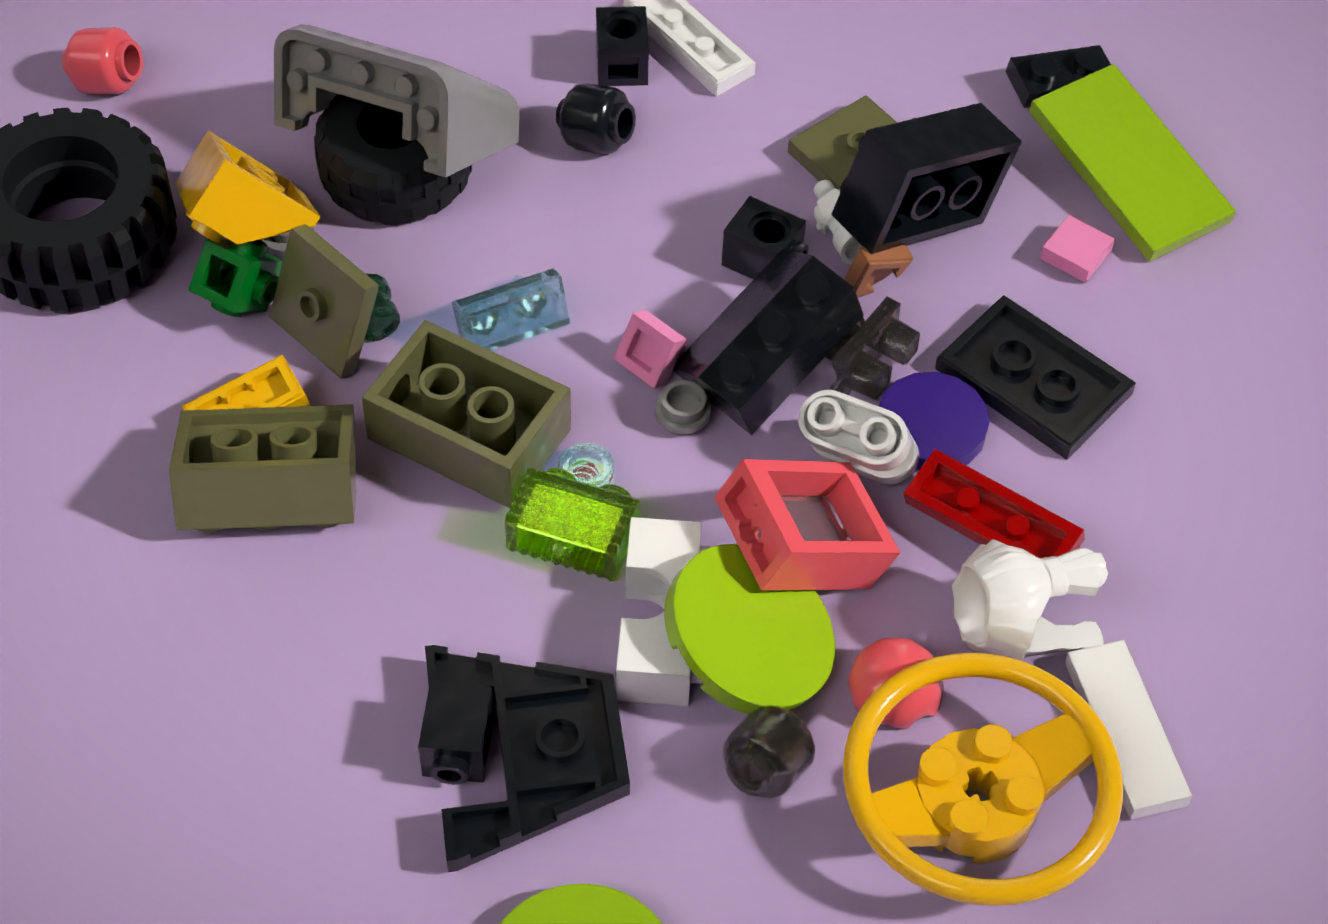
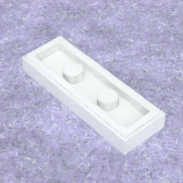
(696, 44)
(1116, 692)

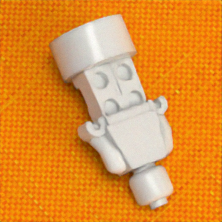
(842, 240)

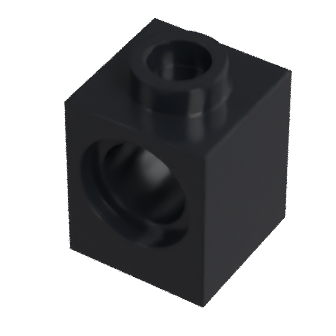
(622, 46)
(759, 235)
(456, 732)

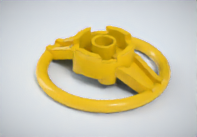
(1010, 771)

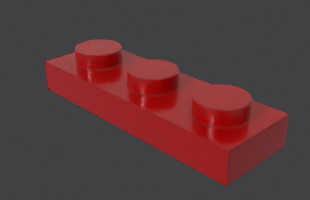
(988, 509)

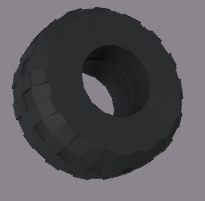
(374, 169)

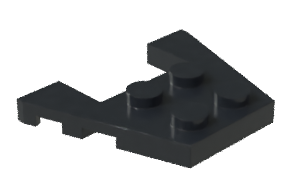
(556, 747)

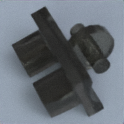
(859, 351)

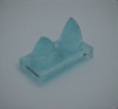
(513, 310)

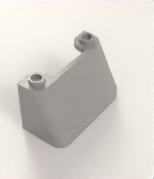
(442, 107)

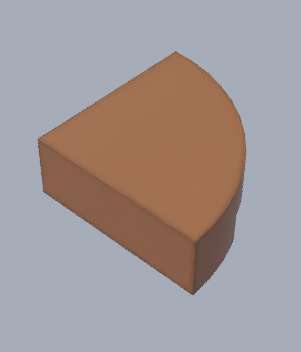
(872, 268)

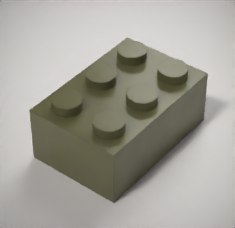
(467, 412)

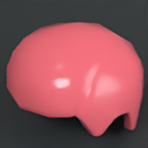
(882, 661)

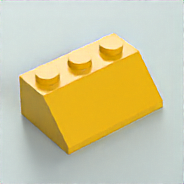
(239, 196)

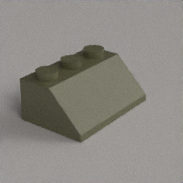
(264, 468)

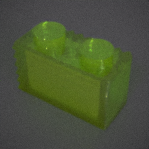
(571, 522)

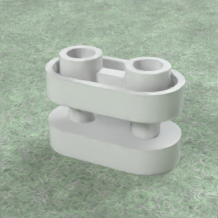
(859, 433)

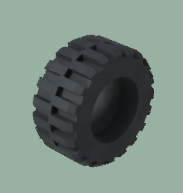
(96, 253)

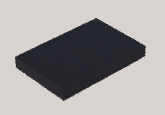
(1036, 376)

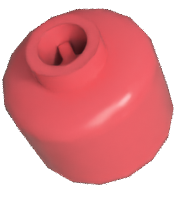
(102, 60)

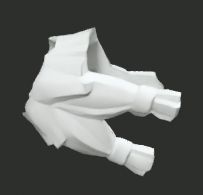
(1006, 591)

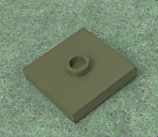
(832, 144)
(323, 300)

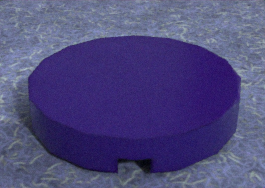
(940, 414)

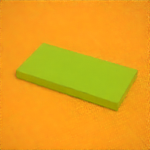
(1132, 162)

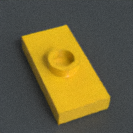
(262, 387)

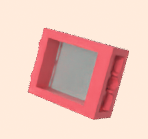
(811, 525)

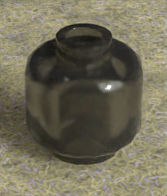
(768, 752)

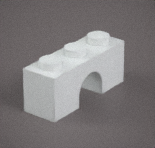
(646, 662)

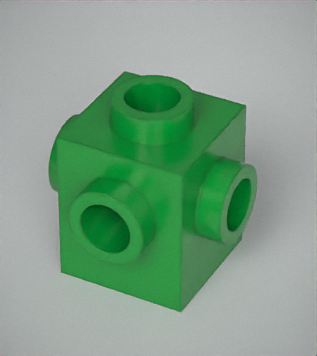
(236, 276)

